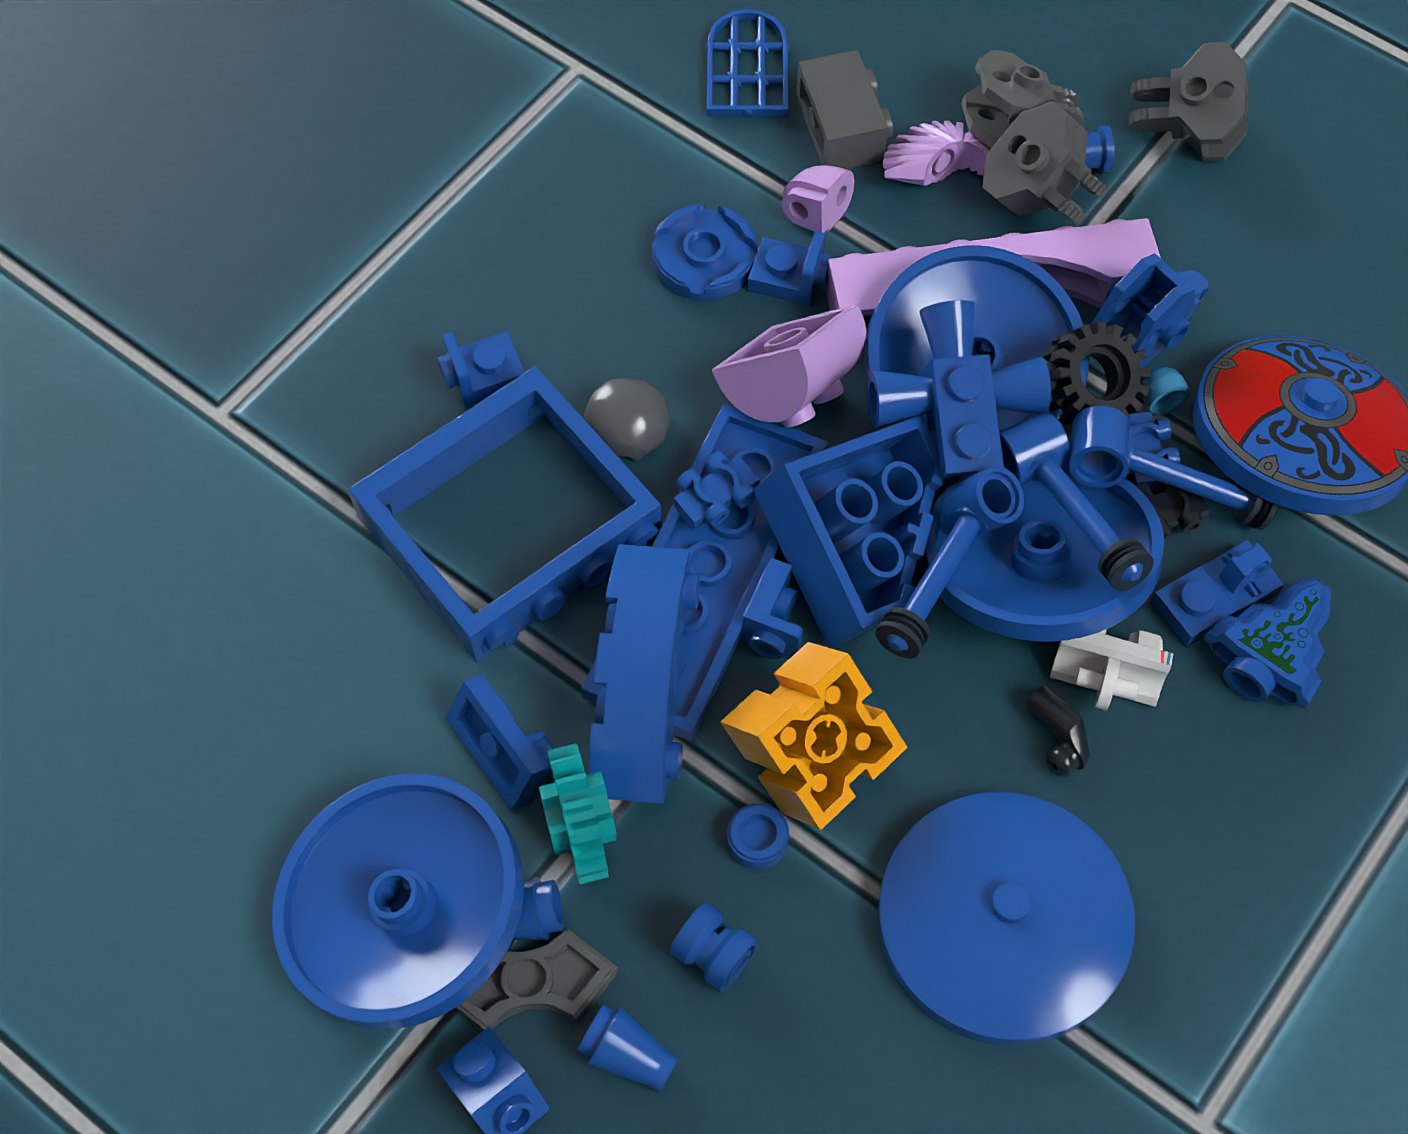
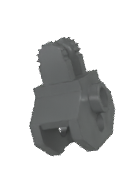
(1014, 91)
(1204, 102)
(1044, 167)

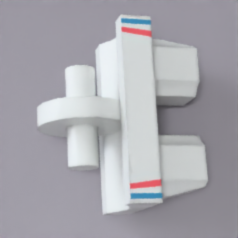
(1114, 666)

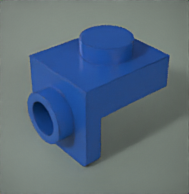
(493, 1086)

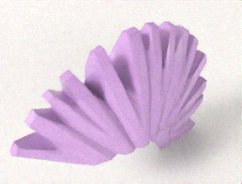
(933, 153)

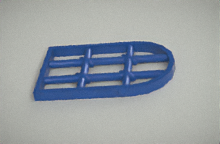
(759, 77)

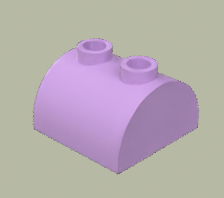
(794, 365)

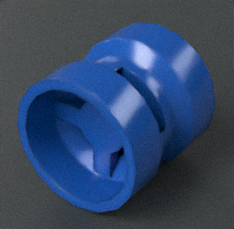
(713, 947)

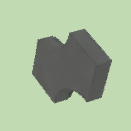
(556, 978)

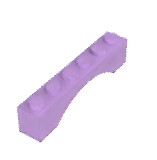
(1081, 259)

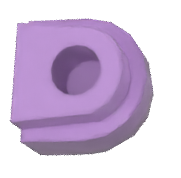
(818, 197)

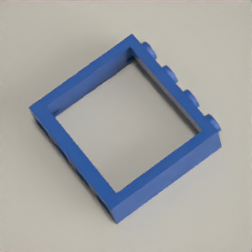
(461, 445)

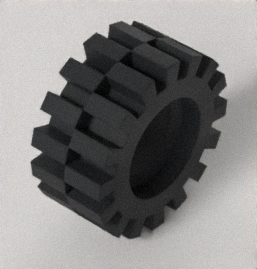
(1115, 357)

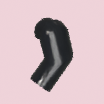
(1069, 731)

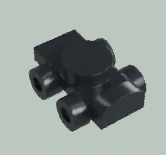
(1176, 508)

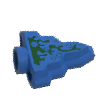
(1275, 645)

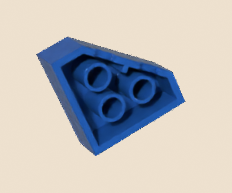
(856, 524)

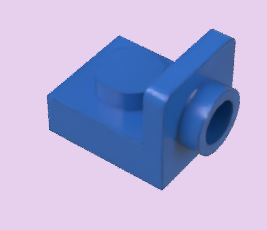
(789, 269)
(479, 366)
(767, 614)

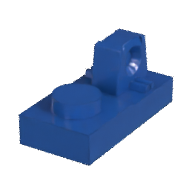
(1217, 589)
(489, 732)

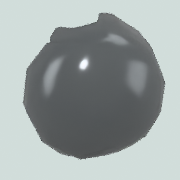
(629, 416)

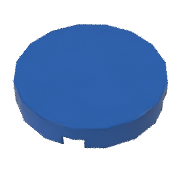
(704, 252)

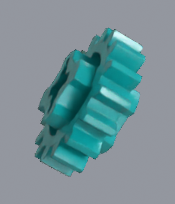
(578, 813)

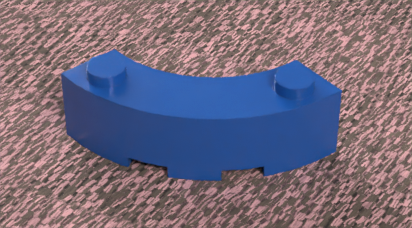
(640, 668)

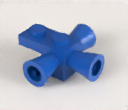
(959, 392)

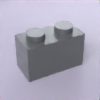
(843, 110)

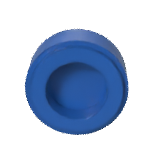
(757, 836)

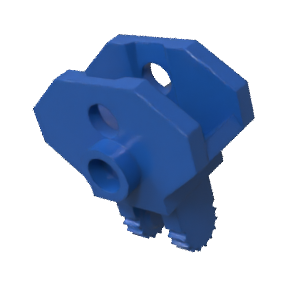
(1154, 305)

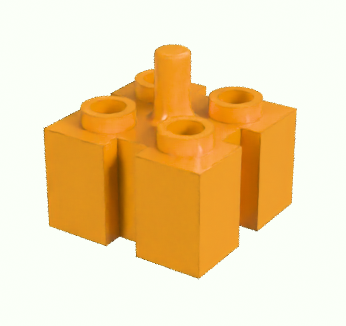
(814, 734)

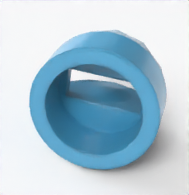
(1166, 390)

